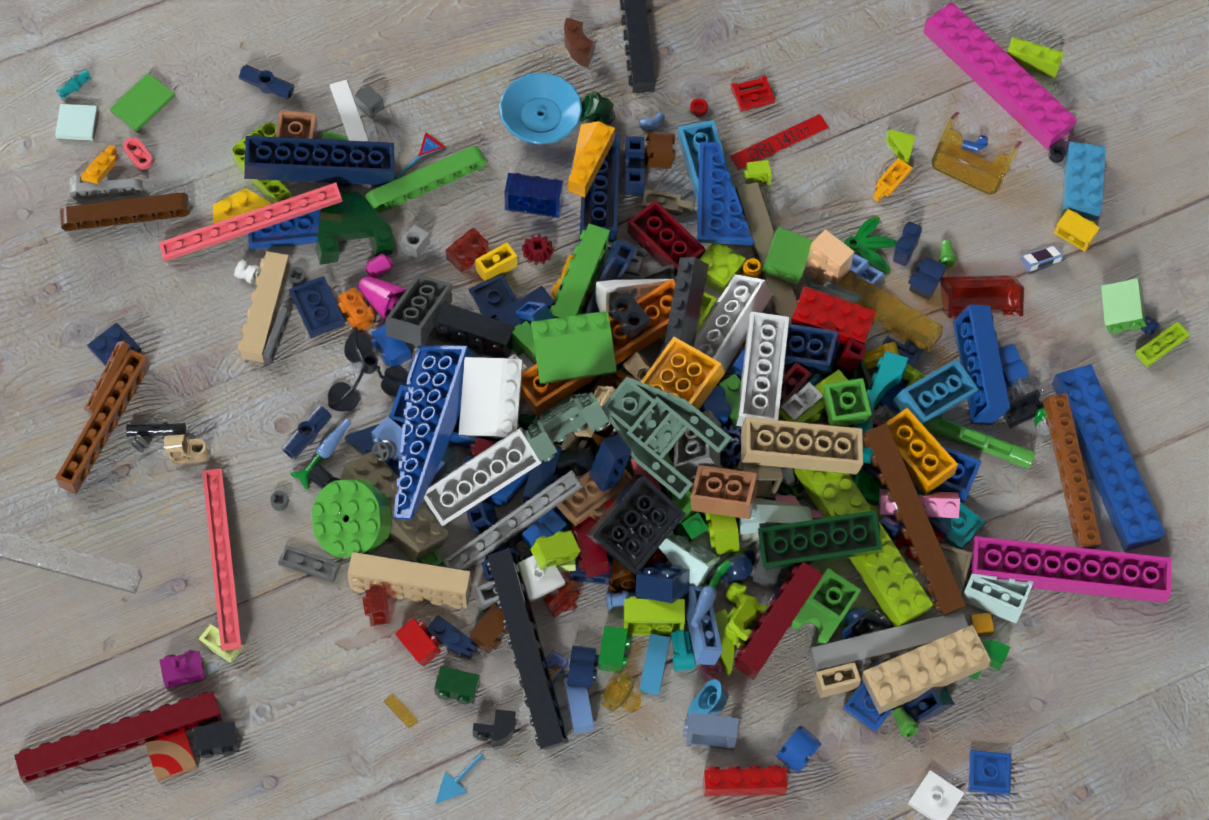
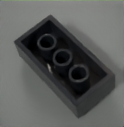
(474, 330)

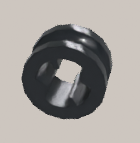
(1057, 148)

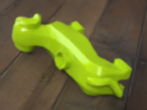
(744, 615)

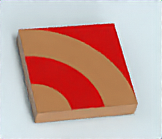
(171, 755)

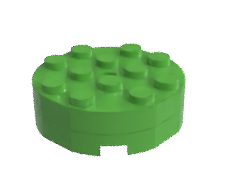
(351, 517)

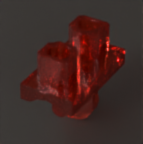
(564, 600)

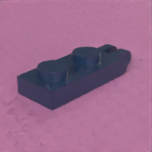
(451, 637)

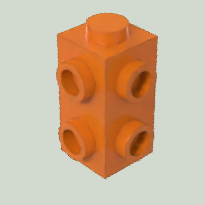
(358, 313)

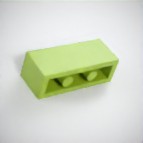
(1035, 57)

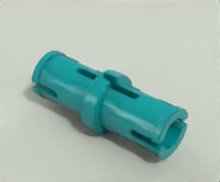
(74, 84)

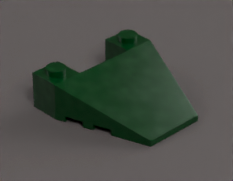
(351, 221)

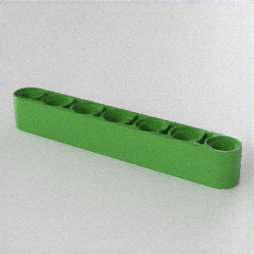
(426, 179)

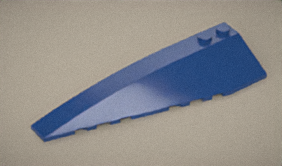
(429, 420)

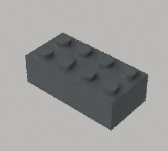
(417, 309)

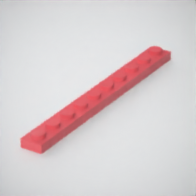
(250, 222)
(221, 560)

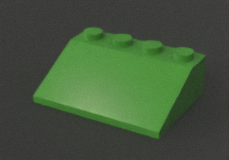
(573, 347)

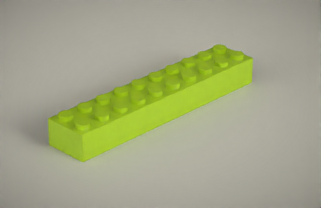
(883, 573)

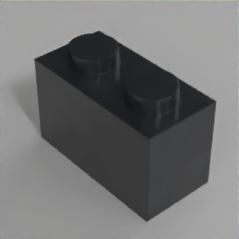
(216, 740)

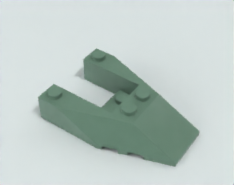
(562, 419)
(652, 424)

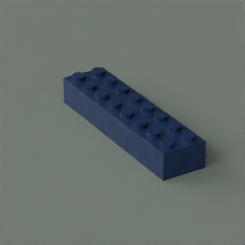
(319, 160)

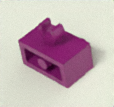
(182, 669)

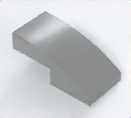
(802, 401)

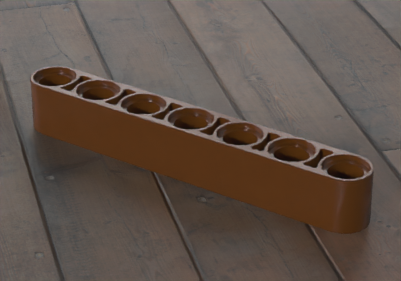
(124, 211)

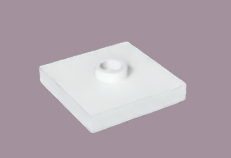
(539, 581)
(935, 797)

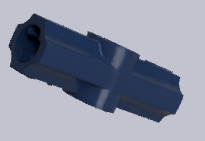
(275, 85)
(300, 441)

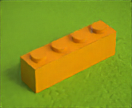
(590, 153)

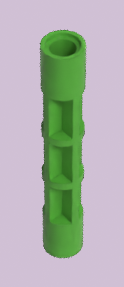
(983, 442)

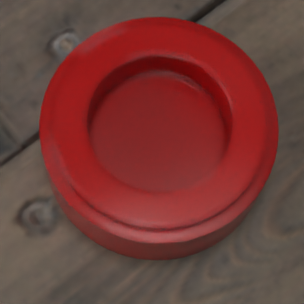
(698, 107)

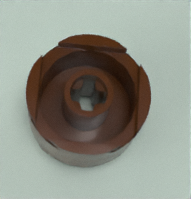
(659, 150)

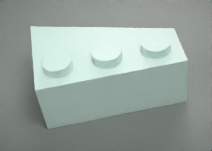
(997, 596)

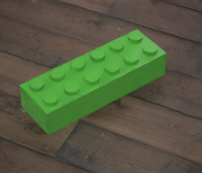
(581, 272)

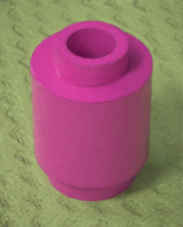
(378, 265)

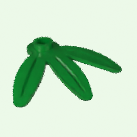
(876, 242)

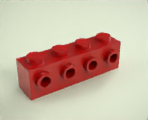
(745, 781)

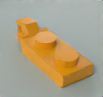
(100, 166)
(891, 179)

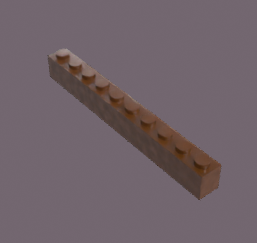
(914, 519)

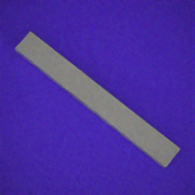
(514, 522)

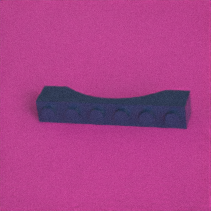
(613, 269)

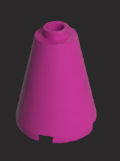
(380, 294)

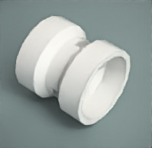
(246, 271)

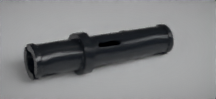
(156, 429)

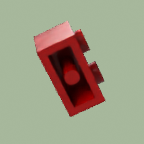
(418, 641)

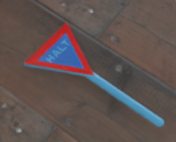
(428, 146)

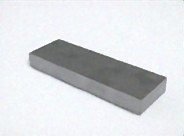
(276, 336)
(309, 563)

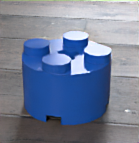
(717, 405)
(797, 748)

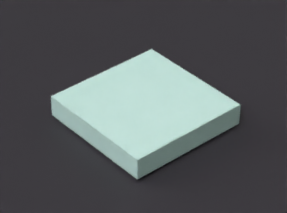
(76, 122)

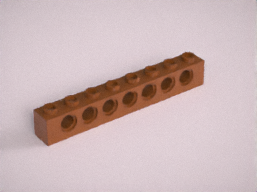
(102, 421)
(1072, 472)

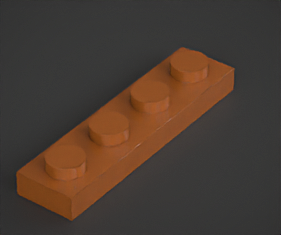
(112, 366)

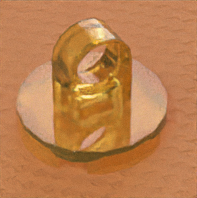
(618, 692)

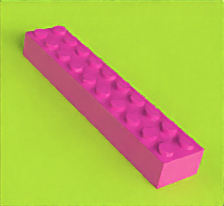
(999, 75)
(1074, 569)

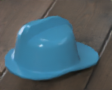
(710, 699)

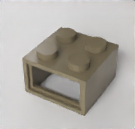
(765, 476)

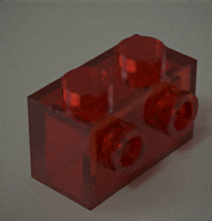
(376, 606)

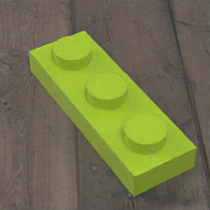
(1162, 344)

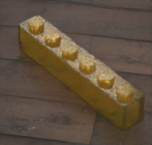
(895, 313)

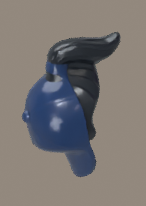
(740, 567)
(864, 620)

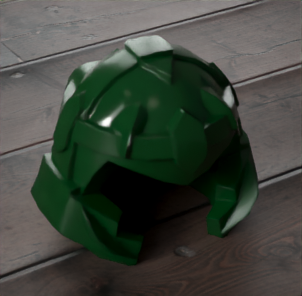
(597, 108)

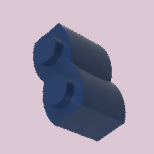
(907, 243)
(927, 277)
(582, 665)

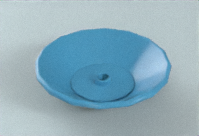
(540, 95)

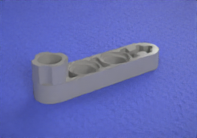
(112, 188)

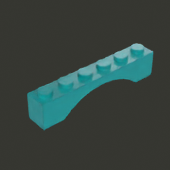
(889, 375)

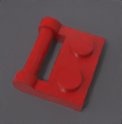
(755, 97)

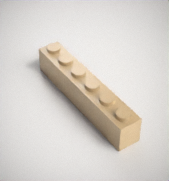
(264, 306)

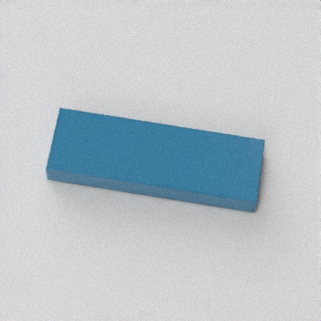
(654, 664)

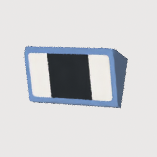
(1041, 258)

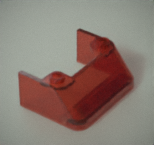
(996, 291)

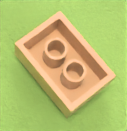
(828, 259)

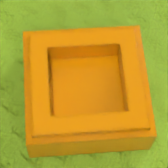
(982, 623)

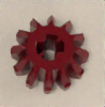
(531, 249)

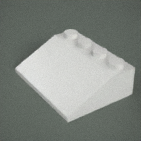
(490, 397)

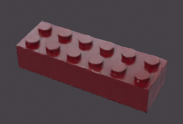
(775, 624)

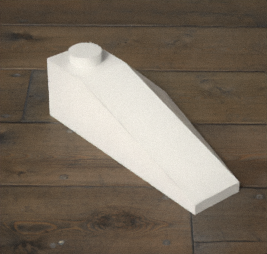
(612, 289)

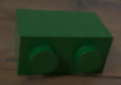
(456, 685)

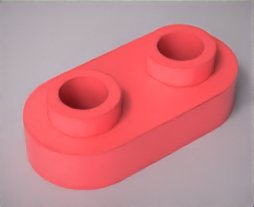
(139, 154)

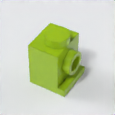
(758, 172)

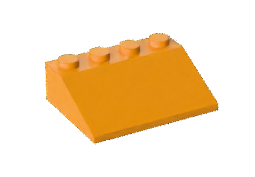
(685, 373)

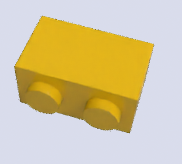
(1076, 230)
(496, 262)

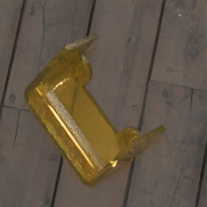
(967, 166)

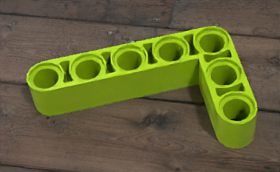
(264, 186)

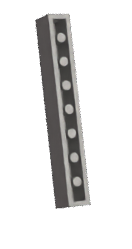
(886, 643)

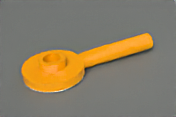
(558, 286)

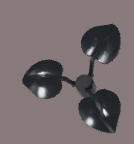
(359, 348)

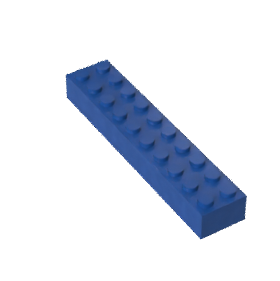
(1109, 459)

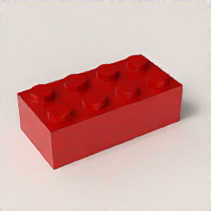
(835, 314)

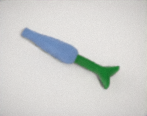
(323, 451)
(709, 594)

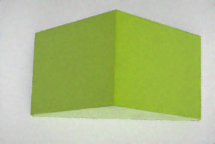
(900, 143)

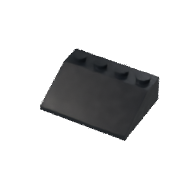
(636, 523)

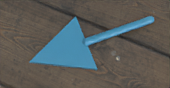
(450, 787)

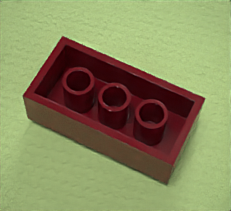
(663, 236)

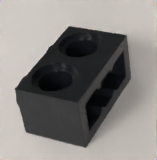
(633, 313)

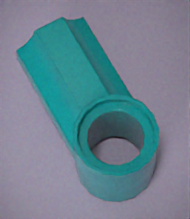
(682, 655)

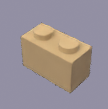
(837, 680)

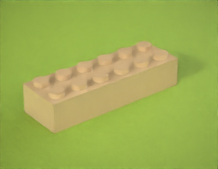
(801, 445)
(410, 580)
(925, 668)

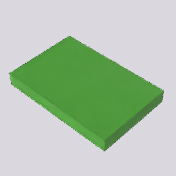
(142, 102)

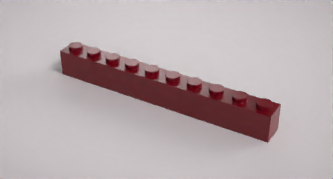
(116, 737)

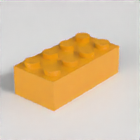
(921, 453)

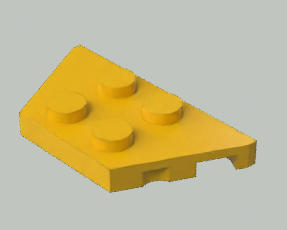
(237, 204)

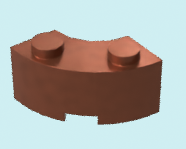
(577, 44)

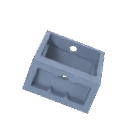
(711, 731)

